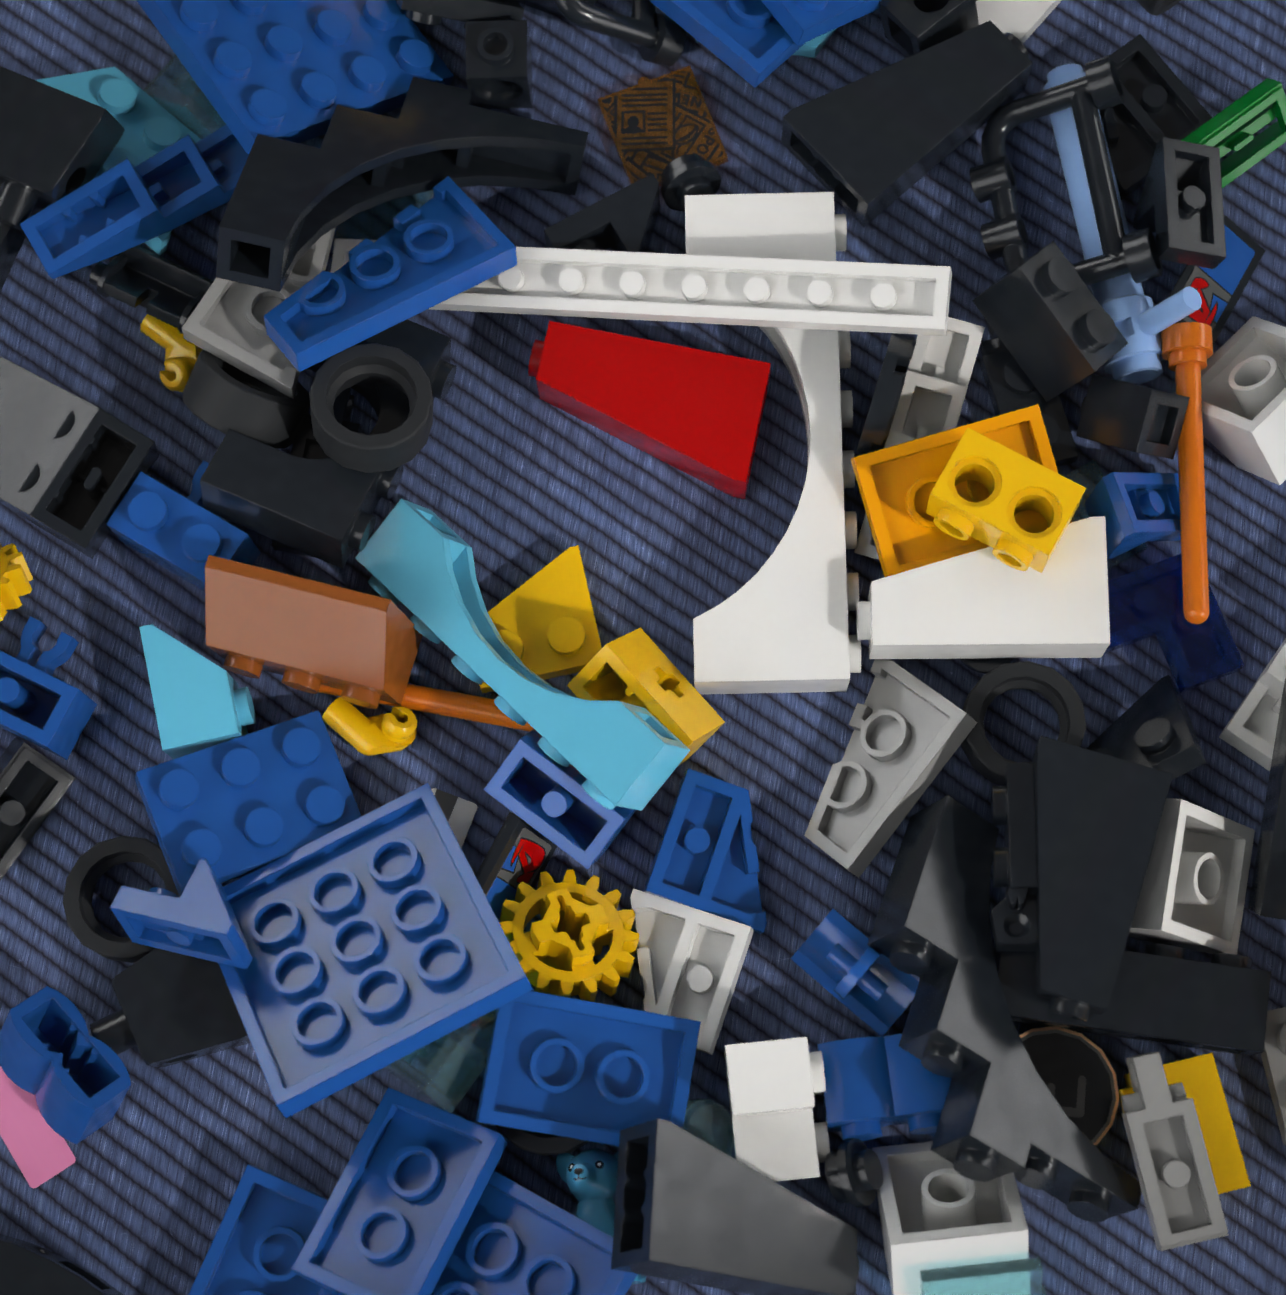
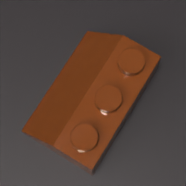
(308, 633)

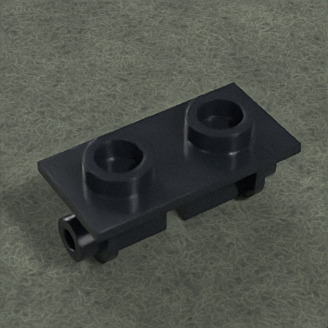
(152, 282)

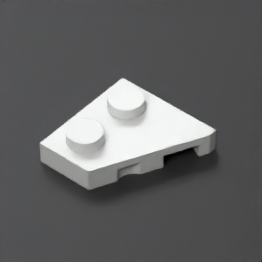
(688, 962)

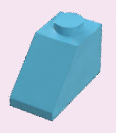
(192, 696)

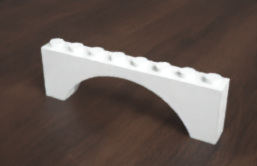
(792, 616)

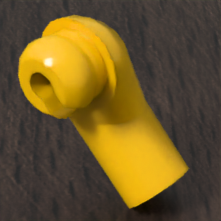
(179, 353)

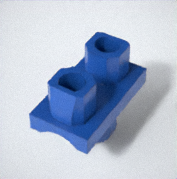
(856, 973)

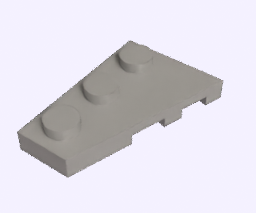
(233, 325)
(892, 757)

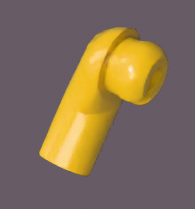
(375, 733)

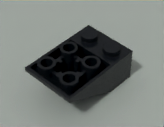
(64, 458)

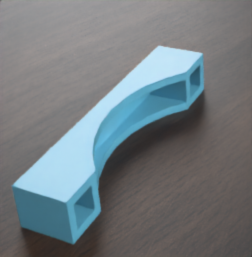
(433, 573)

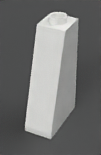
(990, 610)

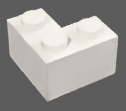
(772, 1107)

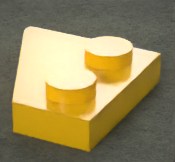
(550, 619)

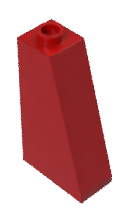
(660, 397)

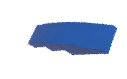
(136, 202)

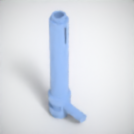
(1118, 296)

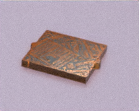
(660, 123)

